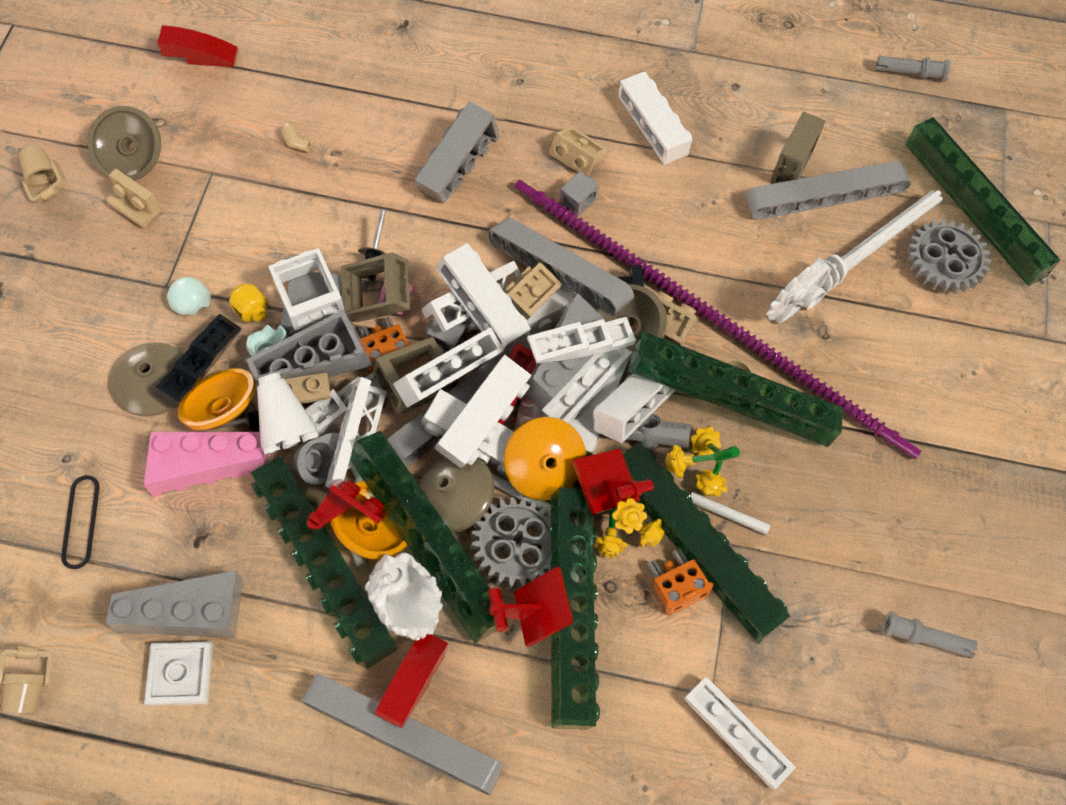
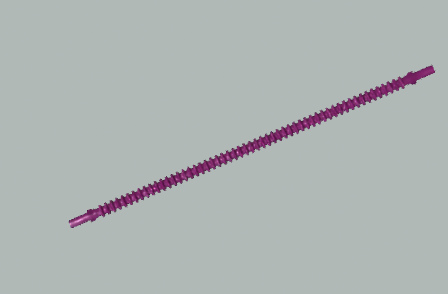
(891, 436)

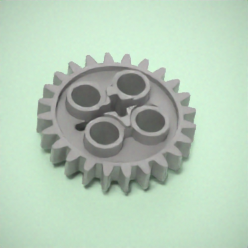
(948, 256)
(518, 518)

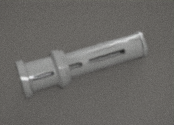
(923, 68)
(916, 632)

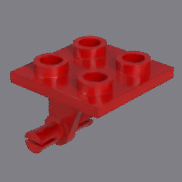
(608, 480)
(340, 499)
(539, 607)

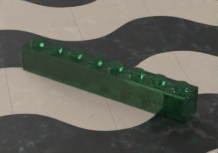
(982, 202)
(692, 532)

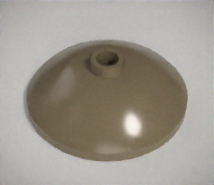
(113, 134)
(644, 310)
(135, 389)
(465, 496)

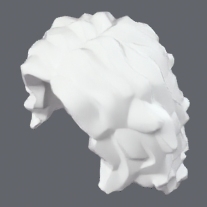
(404, 596)

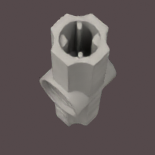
(655, 432)

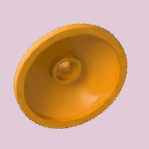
(217, 399)
(532, 446)
(371, 544)

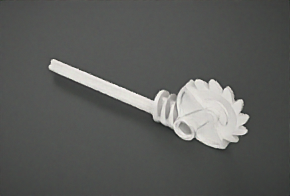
(826, 274)

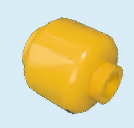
(248, 303)

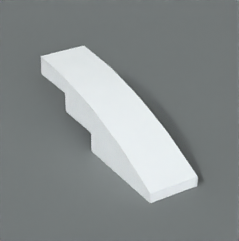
(581, 340)
(330, 413)

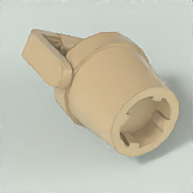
(40, 171)
(22, 691)

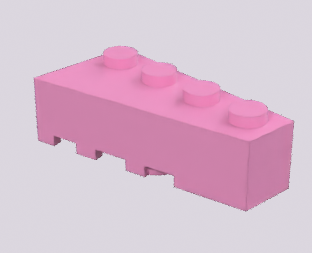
(200, 457)

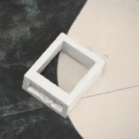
(314, 309)

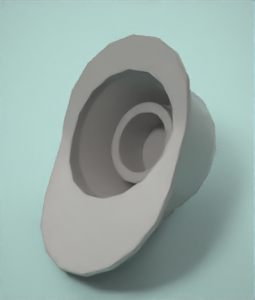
(314, 458)

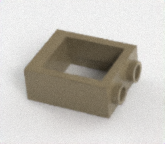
(798, 148)
(395, 286)
(386, 374)

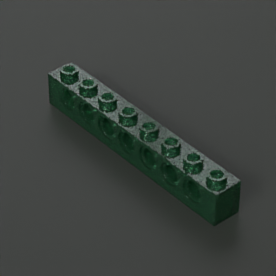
(736, 389)
(425, 533)
(379, 643)
(564, 710)

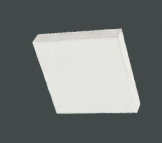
(178, 673)

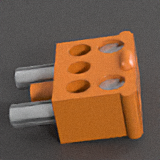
(383, 341)
(679, 594)

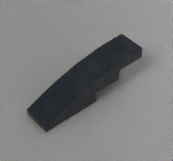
(197, 360)

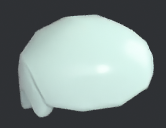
(188, 296)
(264, 339)

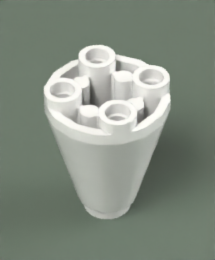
(281, 416)

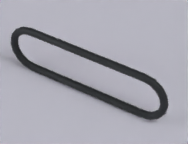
(68, 522)

